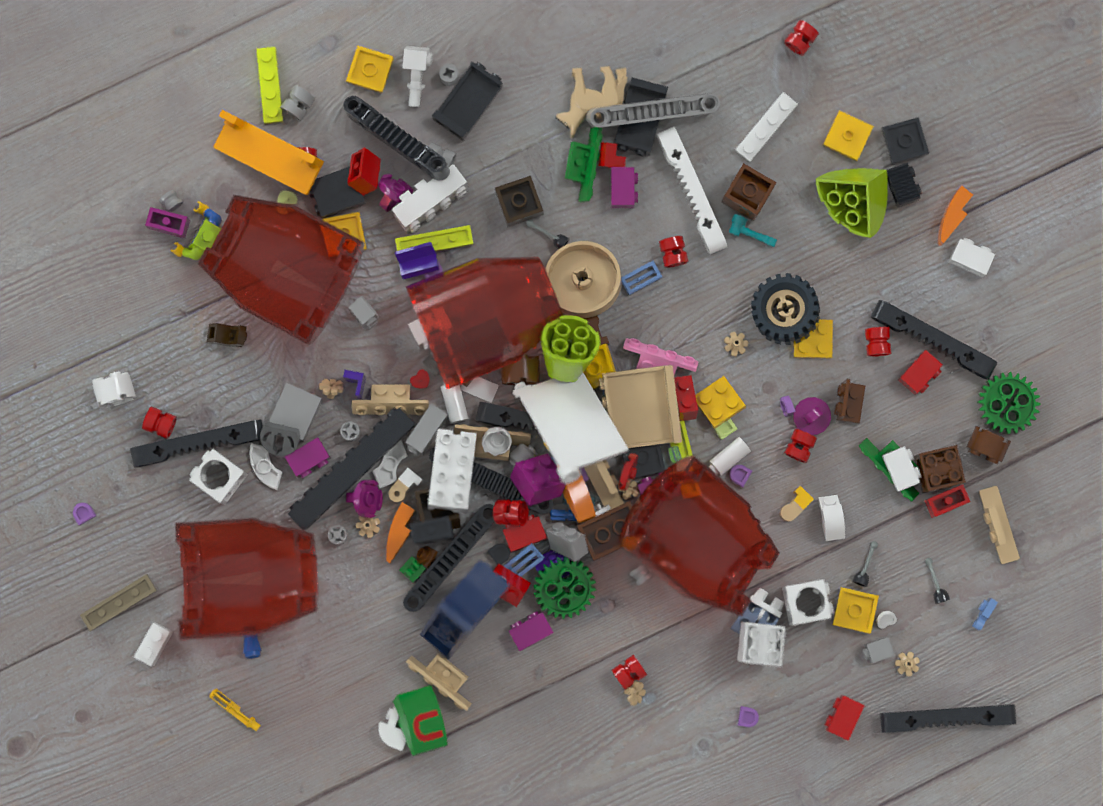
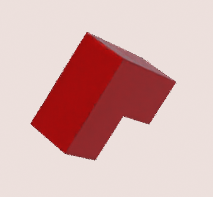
(608, 156)

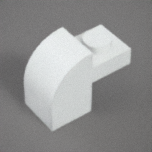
(832, 517)
(390, 733)

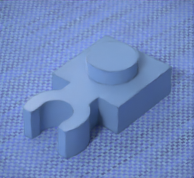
(986, 609)

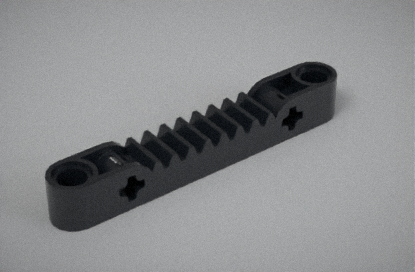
(396, 138)
(979, 364)
(491, 413)
(146, 454)
(498, 484)
(449, 559)
(1000, 715)

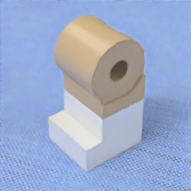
(400, 488)

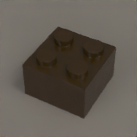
(519, 201)
(426, 514)

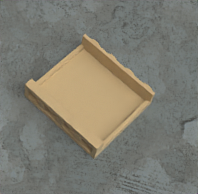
(643, 405)

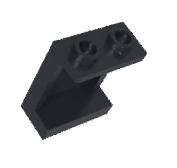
(334, 193)

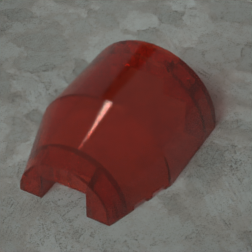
(282, 264)
(484, 314)
(698, 536)
(244, 577)

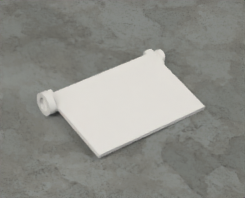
(571, 424)

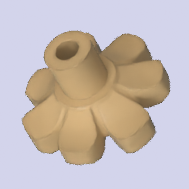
(735, 348)
(331, 387)
(632, 490)
(368, 530)
(903, 663)
(635, 693)

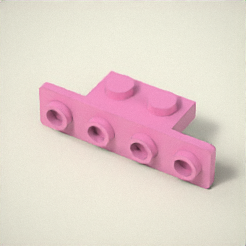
(653, 356)

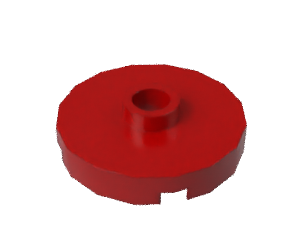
(629, 472)

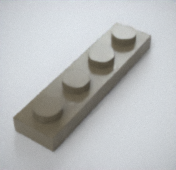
(118, 602)

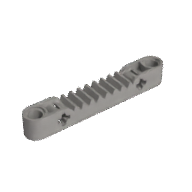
(653, 110)

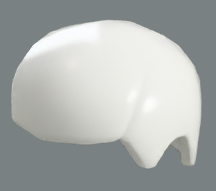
(496, 441)

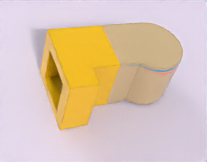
(796, 506)

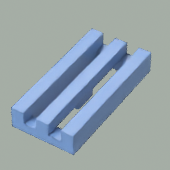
(655, 270)
(519, 555)

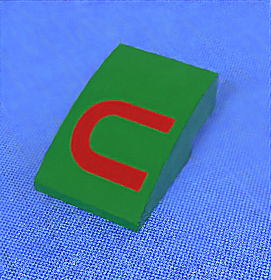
(421, 720)

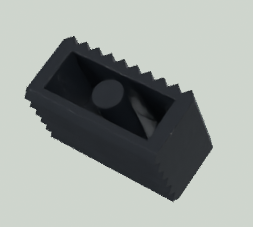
(903, 185)

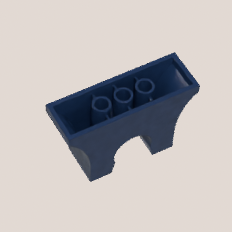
(464, 608)

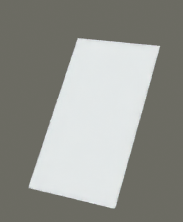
(481, 388)

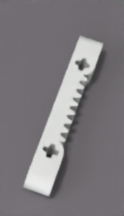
(670, 144)

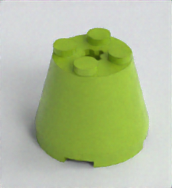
(569, 347)

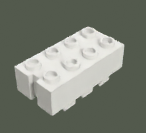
(429, 199)
(452, 471)

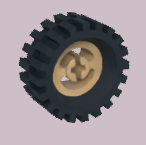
(779, 291)

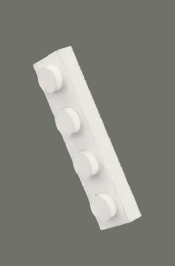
(766, 127)

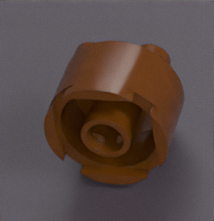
(524, 370)
(988, 444)

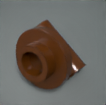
(426, 556)

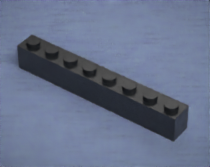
(352, 468)

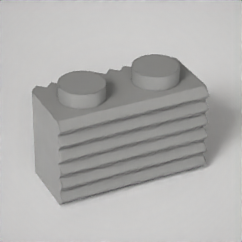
(364, 313)
(567, 541)

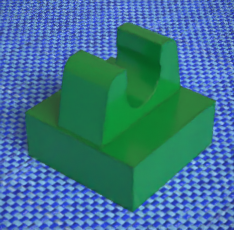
(412, 569)

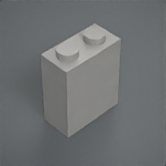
(296, 409)
(426, 430)

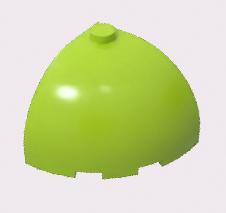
(855, 198)

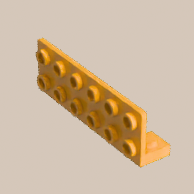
(267, 153)

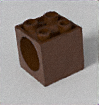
(748, 192)
(940, 469)

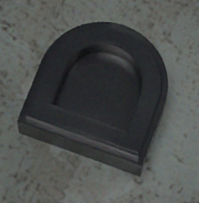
(499, 553)

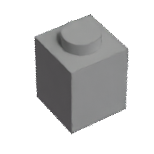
(878, 650)

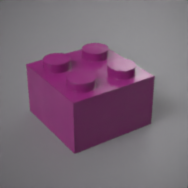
(537, 479)

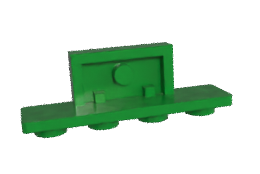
(582, 163)
(875, 455)

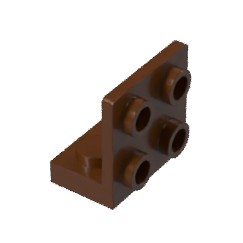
(850, 402)

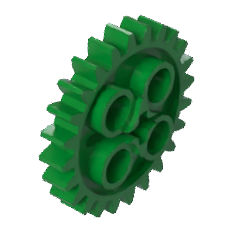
(1023, 412)
(553, 575)

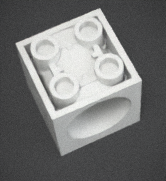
(221, 494)
(796, 616)
(761, 644)

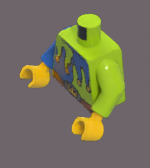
(204, 236)

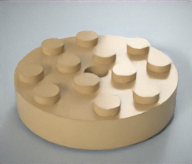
(586, 260)

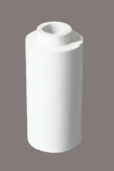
(454, 404)
(729, 456)

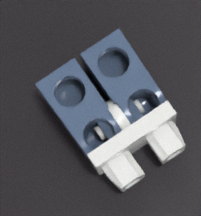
(759, 611)

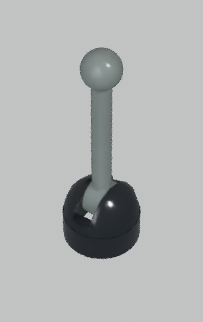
(558, 241)
(862, 578)
(940, 594)

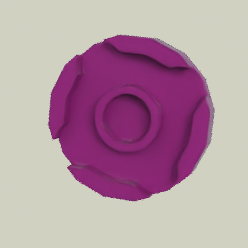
(392, 190)
(812, 415)
(366, 498)

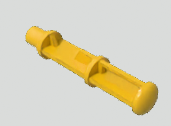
(234, 709)

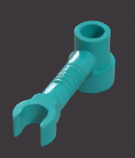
(738, 226)

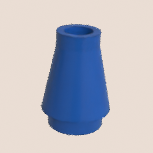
(251, 647)

